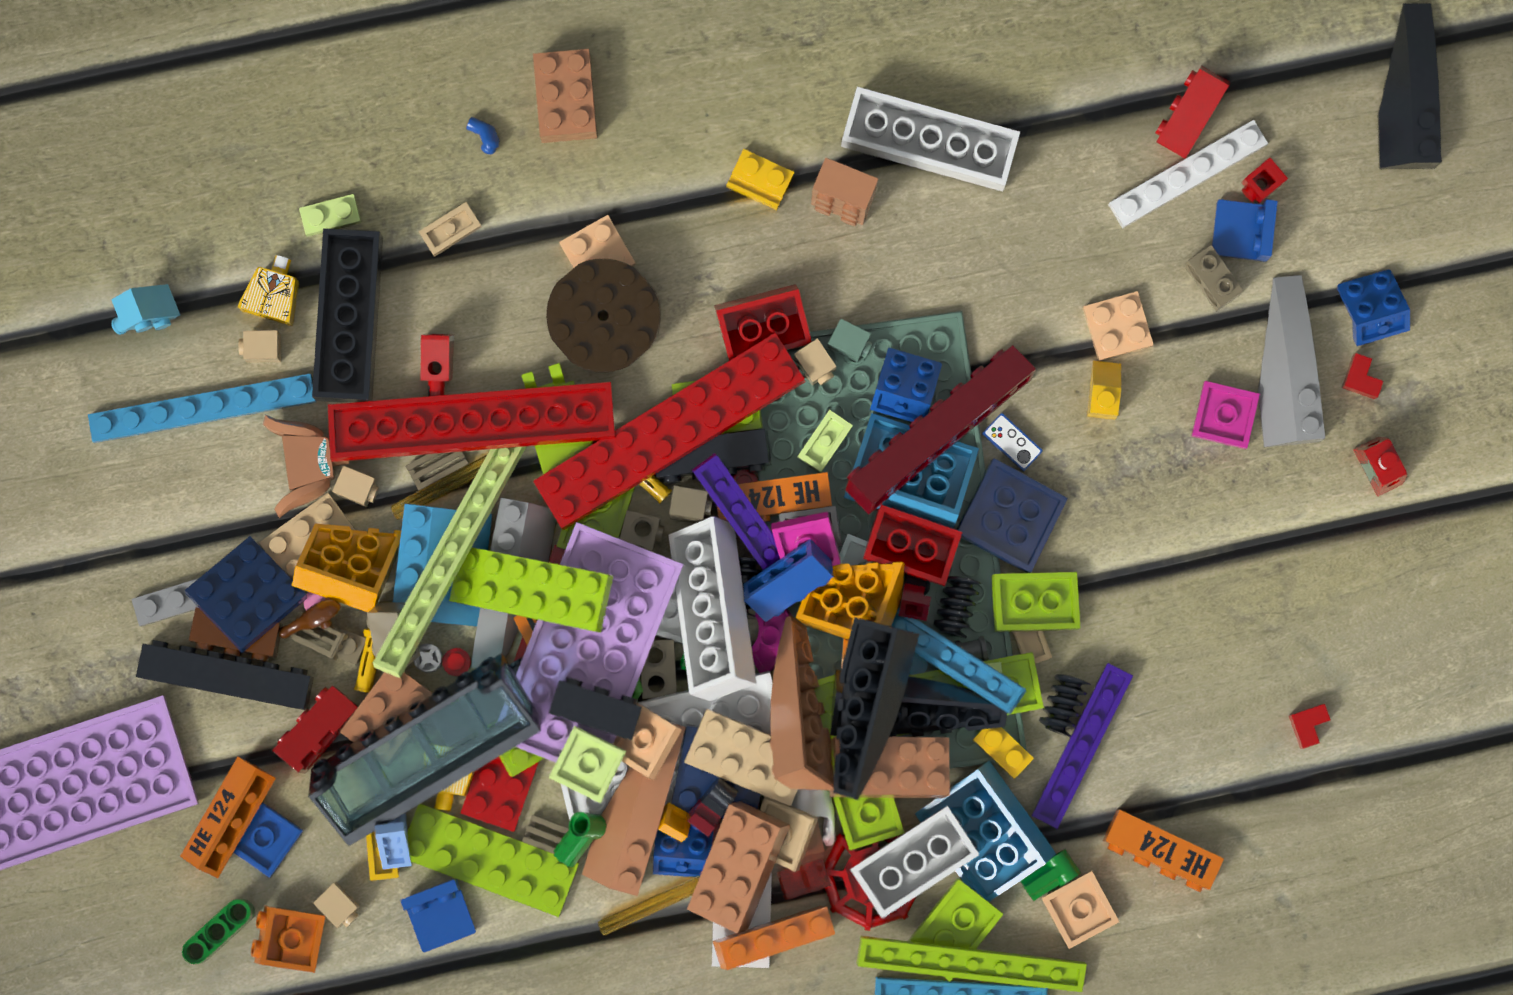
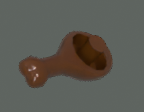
(314, 616)

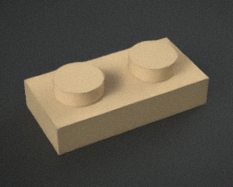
(450, 229)

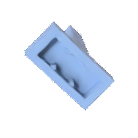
(393, 843)

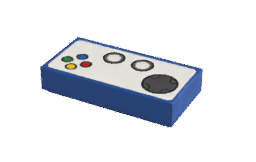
(1012, 442)

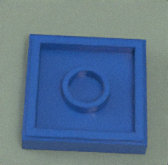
(267, 840)

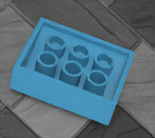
(934, 492)
(419, 538)
(997, 827)

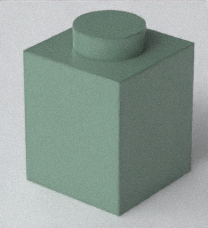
(850, 341)

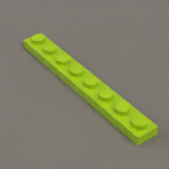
(971, 964)

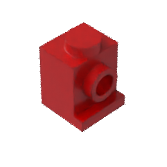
(1270, 174)

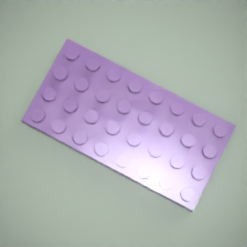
(603, 659)
(91, 781)

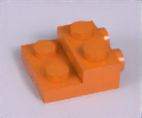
(288, 939)

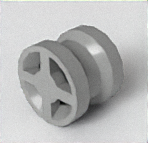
(427, 652)

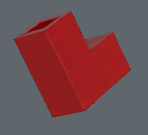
(1358, 380)
(1304, 723)

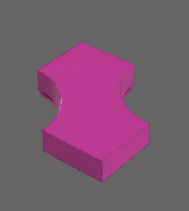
(766, 645)

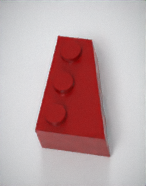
(1191, 111)
(315, 729)

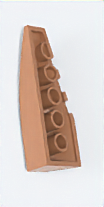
(797, 736)
(631, 827)

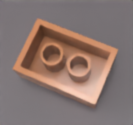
(565, 95)
(843, 192)
(387, 698)

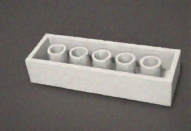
(930, 139)
(712, 609)

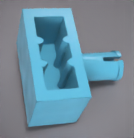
(144, 308)

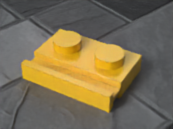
(760, 179)

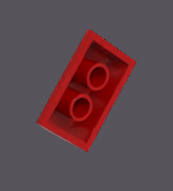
(758, 316)
(920, 544)

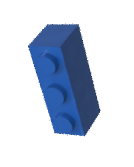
(788, 580)

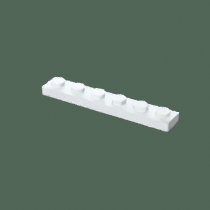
(1188, 174)

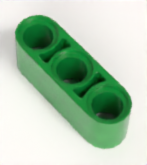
(204, 935)

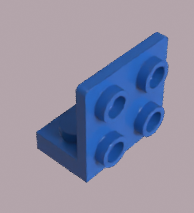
(1244, 229)
(1375, 307)
(905, 385)
(684, 857)
(439, 915)

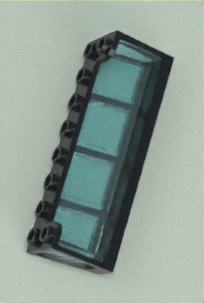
(423, 750)

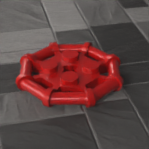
(854, 889)

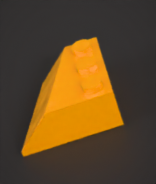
(347, 564)
(854, 591)

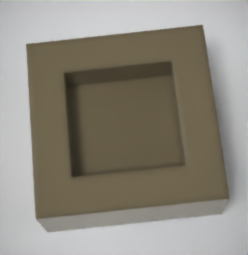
(352, 647)

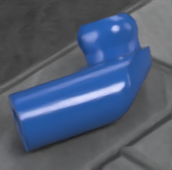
(487, 133)

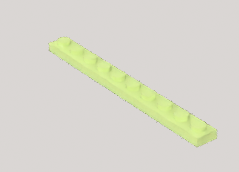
(447, 560)

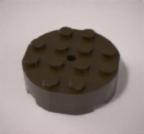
(576, 320)

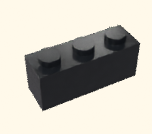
(595, 708)

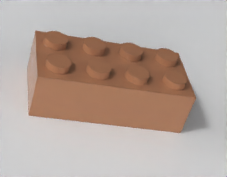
(908, 769)
(738, 867)

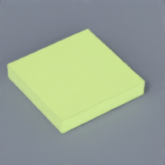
(587, 764)

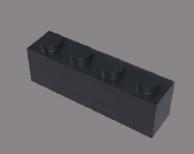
(734, 450)

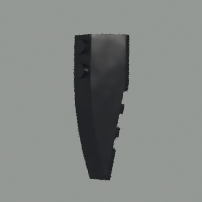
(1410, 100)
(873, 689)
(933, 707)

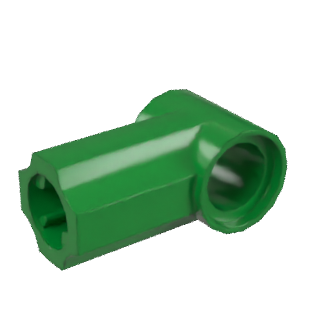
(579, 837)
(1055, 872)

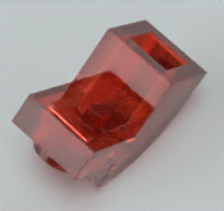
(808, 879)

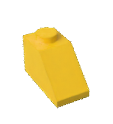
(1104, 390)

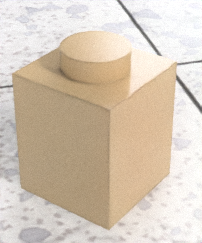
(260, 346)
(815, 363)
(356, 486)
(337, 906)

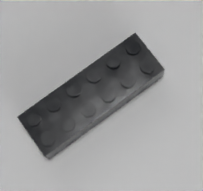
(347, 315)

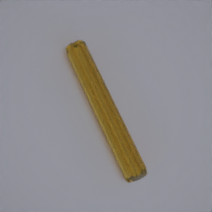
(439, 488)
(648, 906)

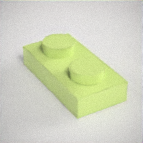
(330, 215)
(825, 441)

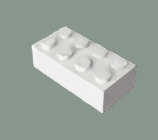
(914, 862)

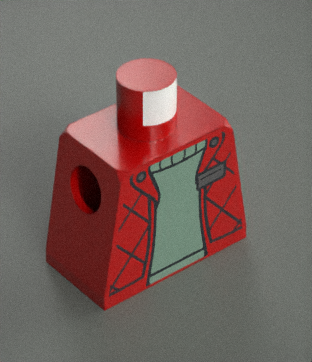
(1381, 465)

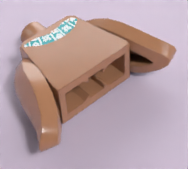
(306, 462)

